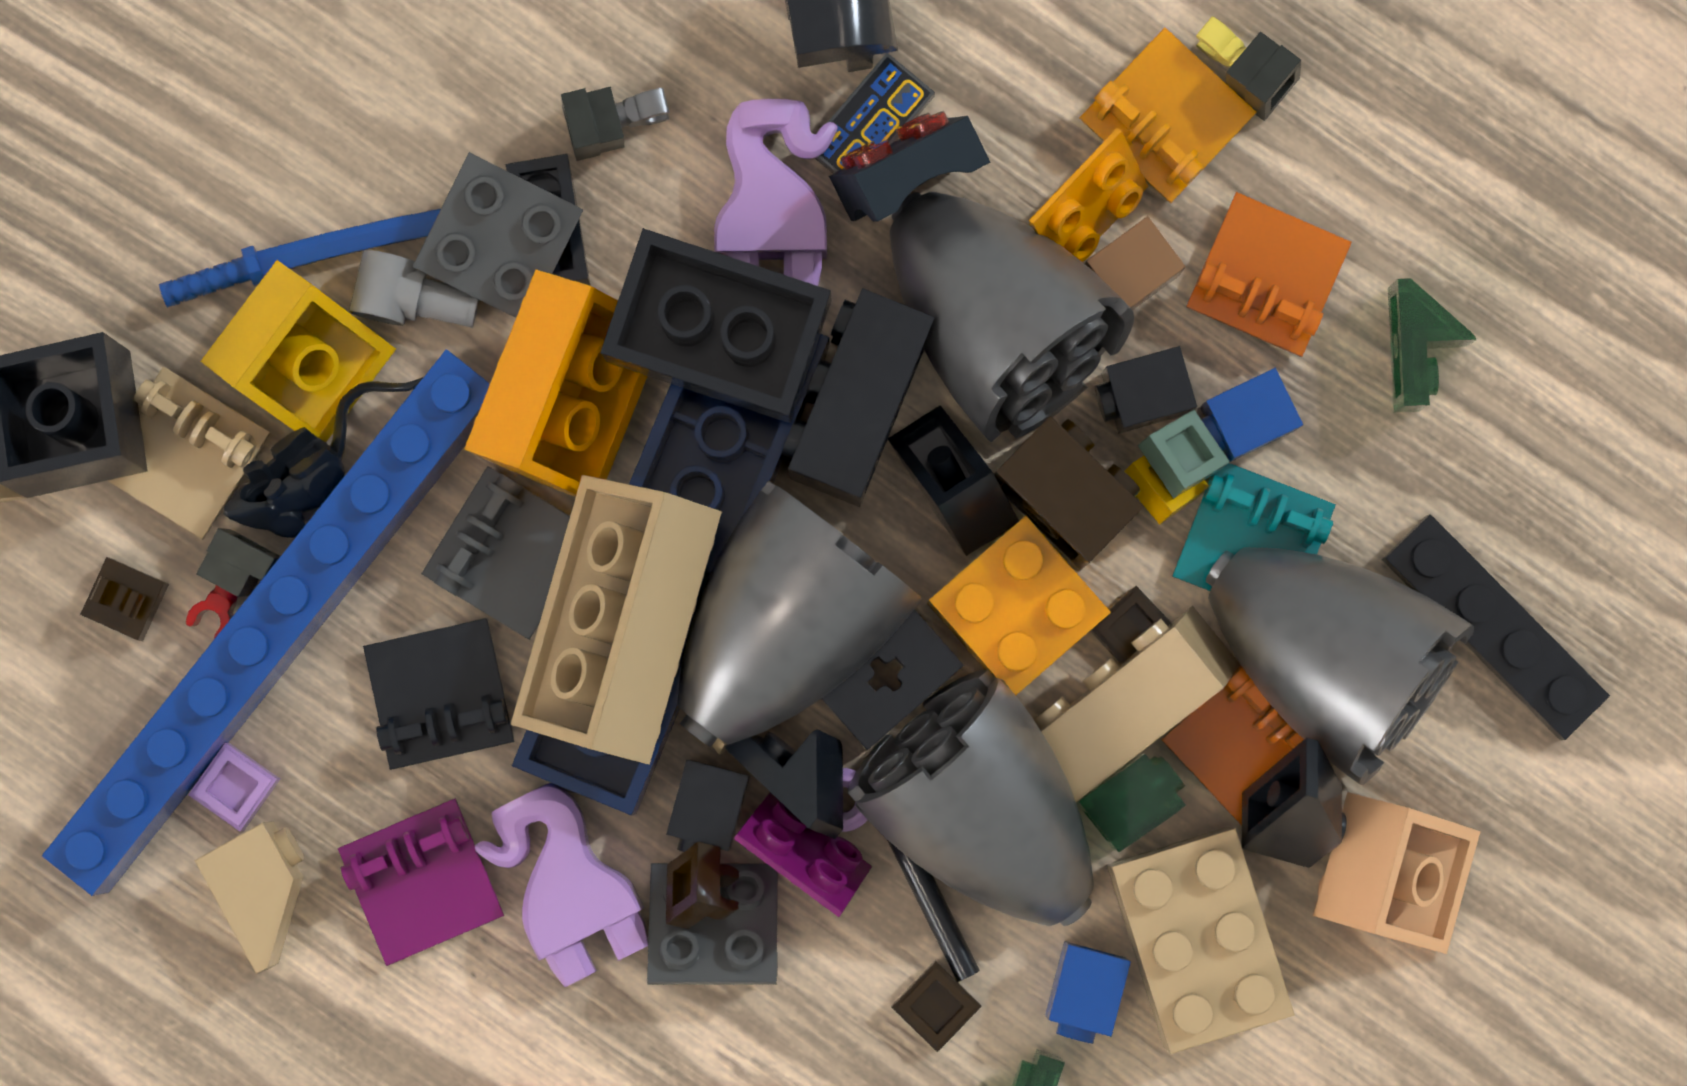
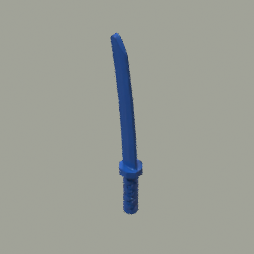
(255, 264)

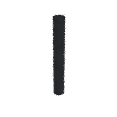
(938, 917)

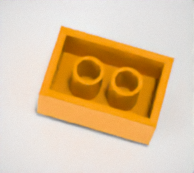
(553, 397)

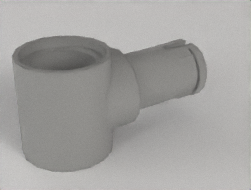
(393, 291)

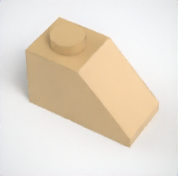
(256, 888)

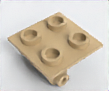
(191, 452)

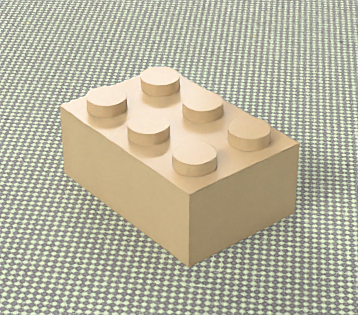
(1200, 940)

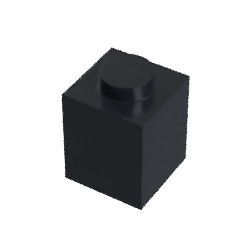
(1146, 390)
(707, 805)

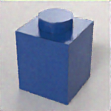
(1251, 415)
(1086, 992)

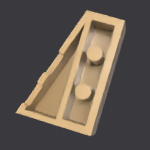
(1137, 700)

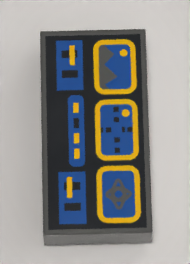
(875, 109)

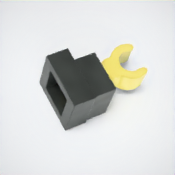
(1257, 73)

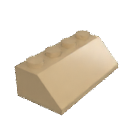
(616, 618)

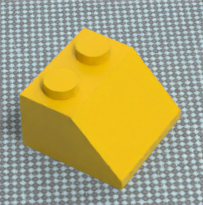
(296, 352)

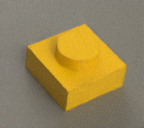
(1154, 493)

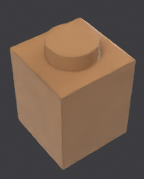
(1137, 263)

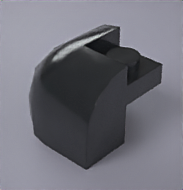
(841, 31)

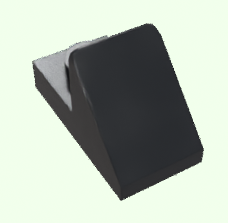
(802, 780)

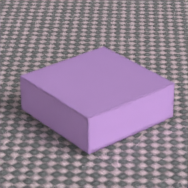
(234, 787)

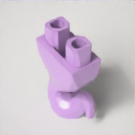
(771, 206)
(569, 887)

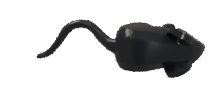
(299, 474)

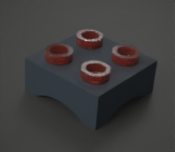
(884, 174)

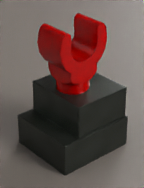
(234, 567)

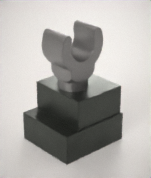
(597, 121)

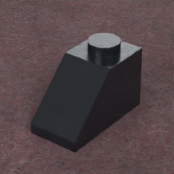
(954, 480)
(1295, 808)

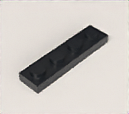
(1503, 633)

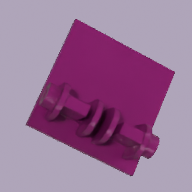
(816, 863)
(420, 882)

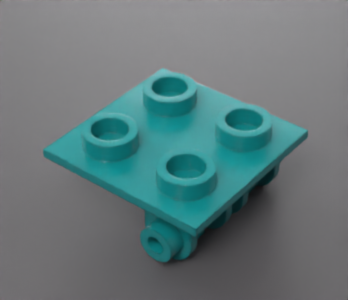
(1250, 512)

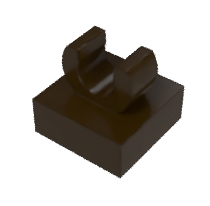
(124, 599)
(695, 886)

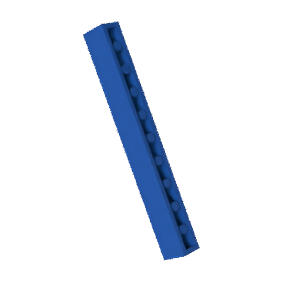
(270, 628)

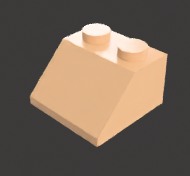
(1397, 873)

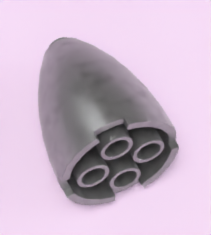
(1010, 309)
(783, 620)
(1335, 648)
(981, 803)

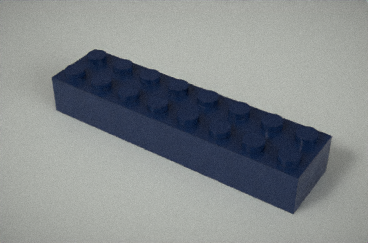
(709, 457)

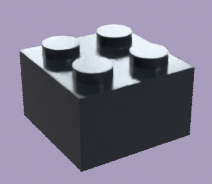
(68, 416)

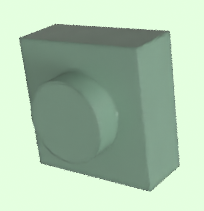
(1183, 453)

